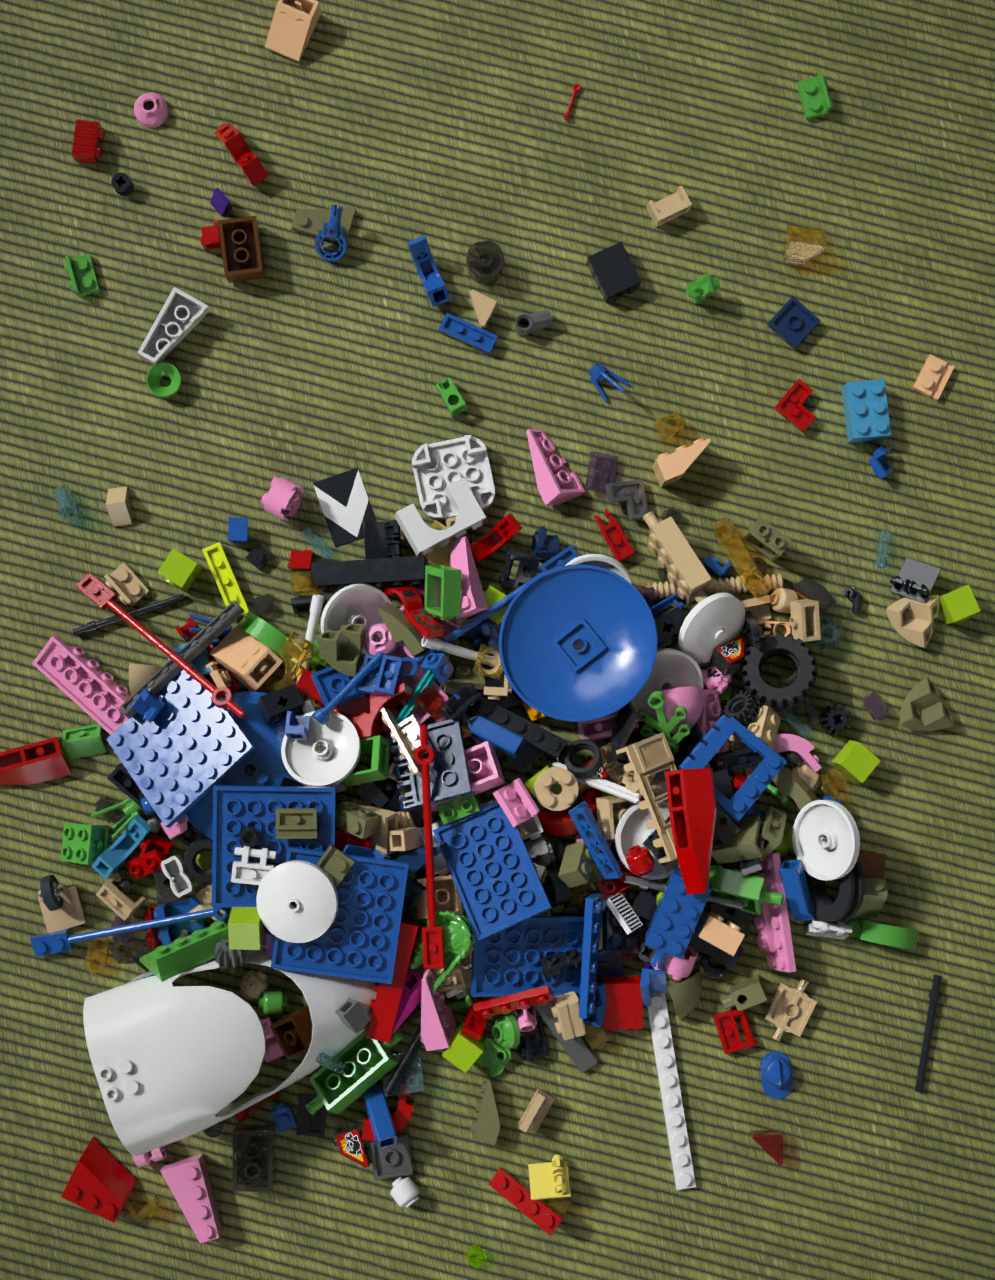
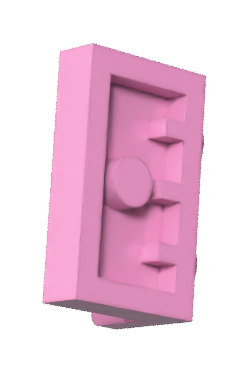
(516, 802)

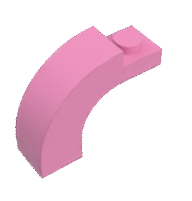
(799, 746)

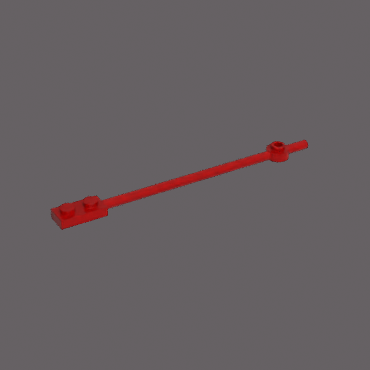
(104, 598)
(433, 935)

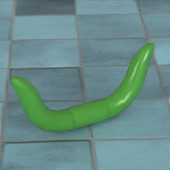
(461, 1004)

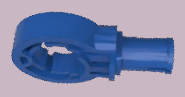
(338, 234)

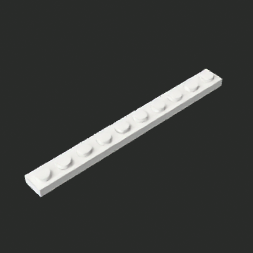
(670, 1092)

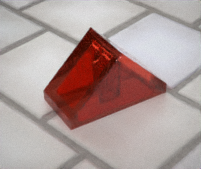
(771, 1142)

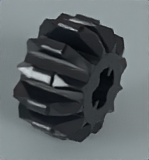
(842, 718)

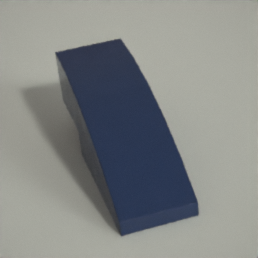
(416, 856)

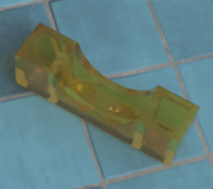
(294, 653)

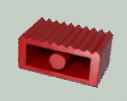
(87, 141)

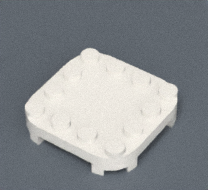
(446, 462)

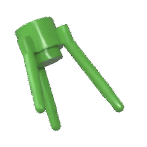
(131, 810)

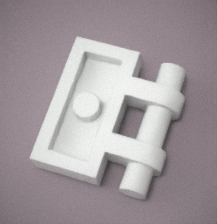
(249, 872)
(830, 930)

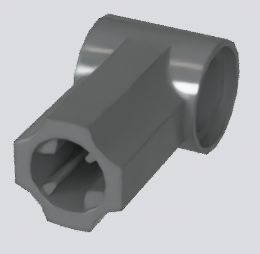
(534, 321)

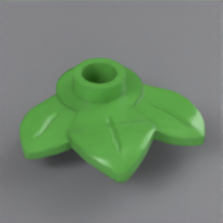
(491, 1059)

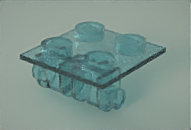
(413, 1078)

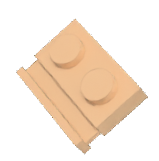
(933, 377)
(221, 678)

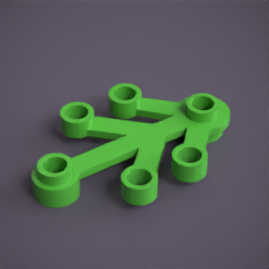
(663, 725)

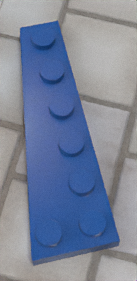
(594, 907)

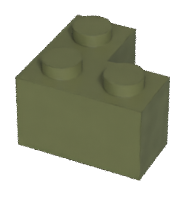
(578, 866)

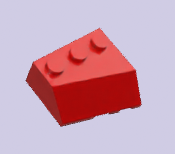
(99, 1183)

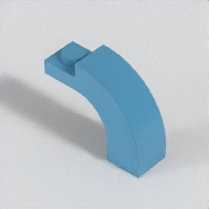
(122, 848)

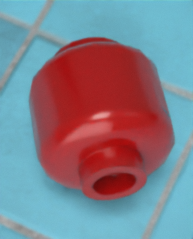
(640, 860)

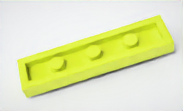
(224, 576)

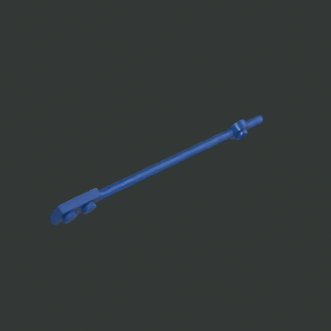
(558, 560)
(63, 941)

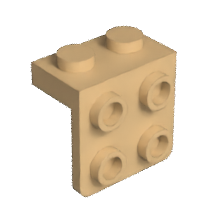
(495, 693)
(764, 726)

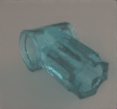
(67, 504)

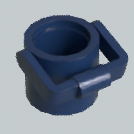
(544, 545)

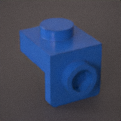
(879, 463)
(439, 665)

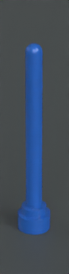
(323, 714)

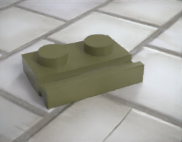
(296, 823)
(335, 864)

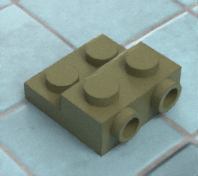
(462, 675)

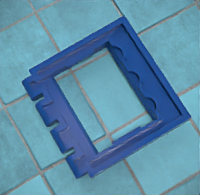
(756, 782)

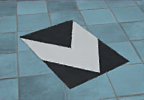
(344, 506)

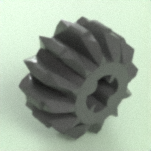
(228, 957)

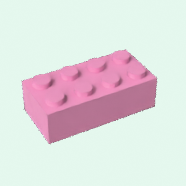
(483, 770)

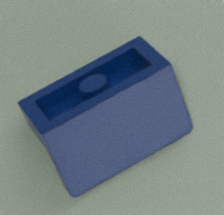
(652, 981)

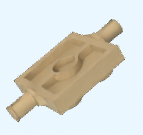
(790, 1009)

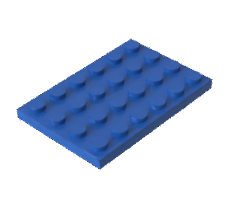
(492, 871)
(511, 961)

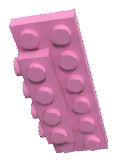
(83, 682)
(773, 921)

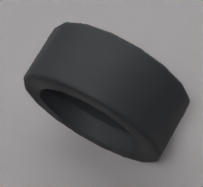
(578, 745)
(555, 888)

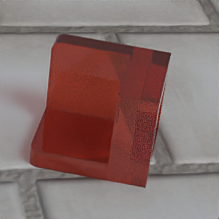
(430, 702)

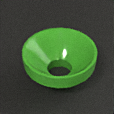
(155, 374)
(506, 1031)

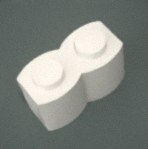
(179, 879)

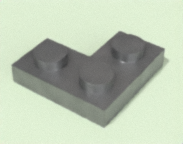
(630, 492)

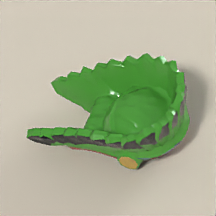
(457, 943)

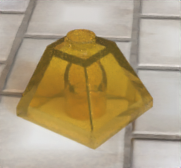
(803, 244)

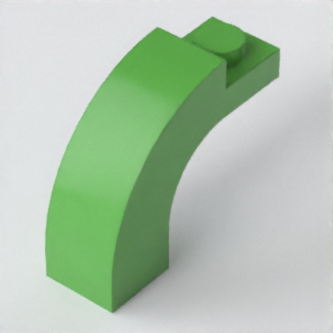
(262, 632)
(884, 933)

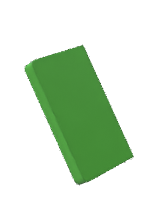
(83, 741)

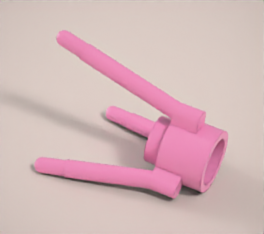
(526, 1020)

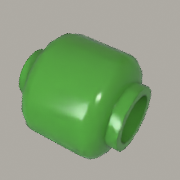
(273, 1001)

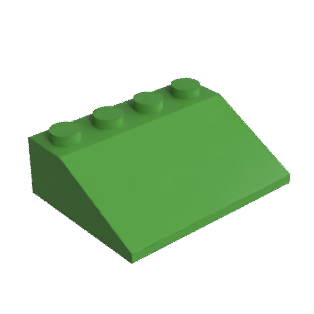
(185, 952)

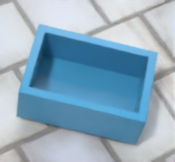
(866, 411)

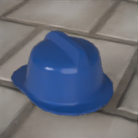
(776, 1075)

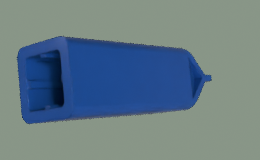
(496, 735)
(796, 890)
(380, 1117)

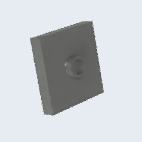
(392, 1160)

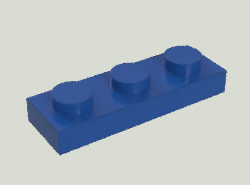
(468, 333)

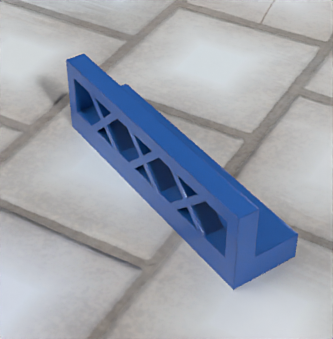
(595, 841)

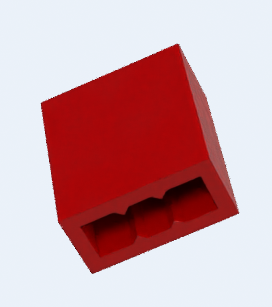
(623, 1003)

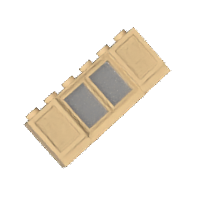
(650, 761)

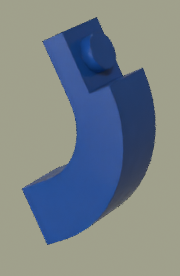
(427, 271)

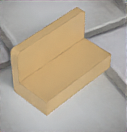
(758, 607)

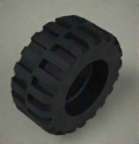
(779, 646)

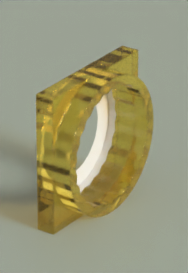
(493, 673)

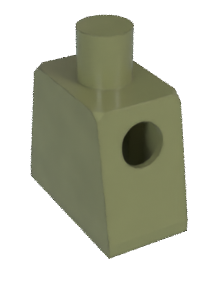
(753, 991)

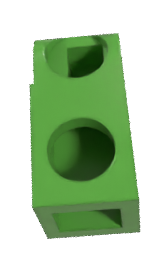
(451, 397)

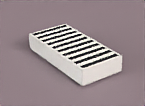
(624, 913)

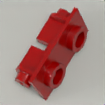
(145, 864)
(152, 934)

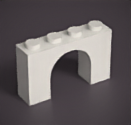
(424, 538)

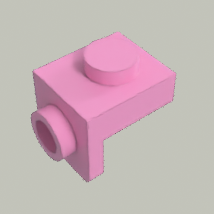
(177, 828)

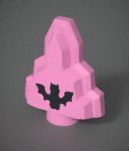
(715, 680)

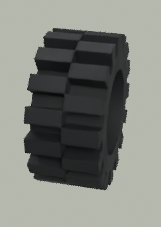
(741, 707)

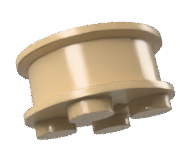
(568, 785)

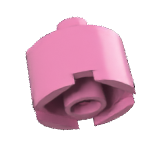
(282, 498)
(678, 967)

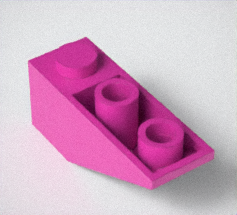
(410, 997)

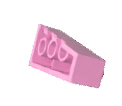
(194, 1193)

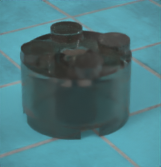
(484, 252)

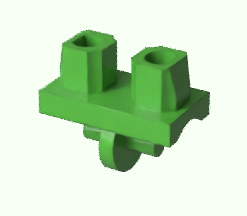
(702, 287)

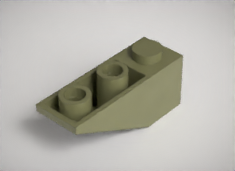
(487, 1124)

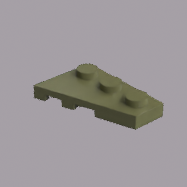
(311, 221)

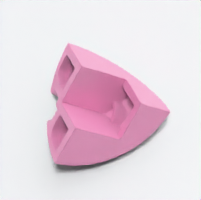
(689, 697)

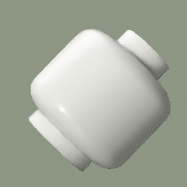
(404, 1192)

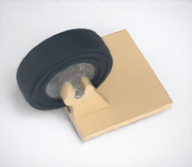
(60, 905)

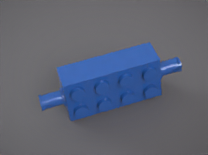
(674, 919)

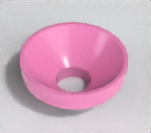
(152, 117)
(386, 645)

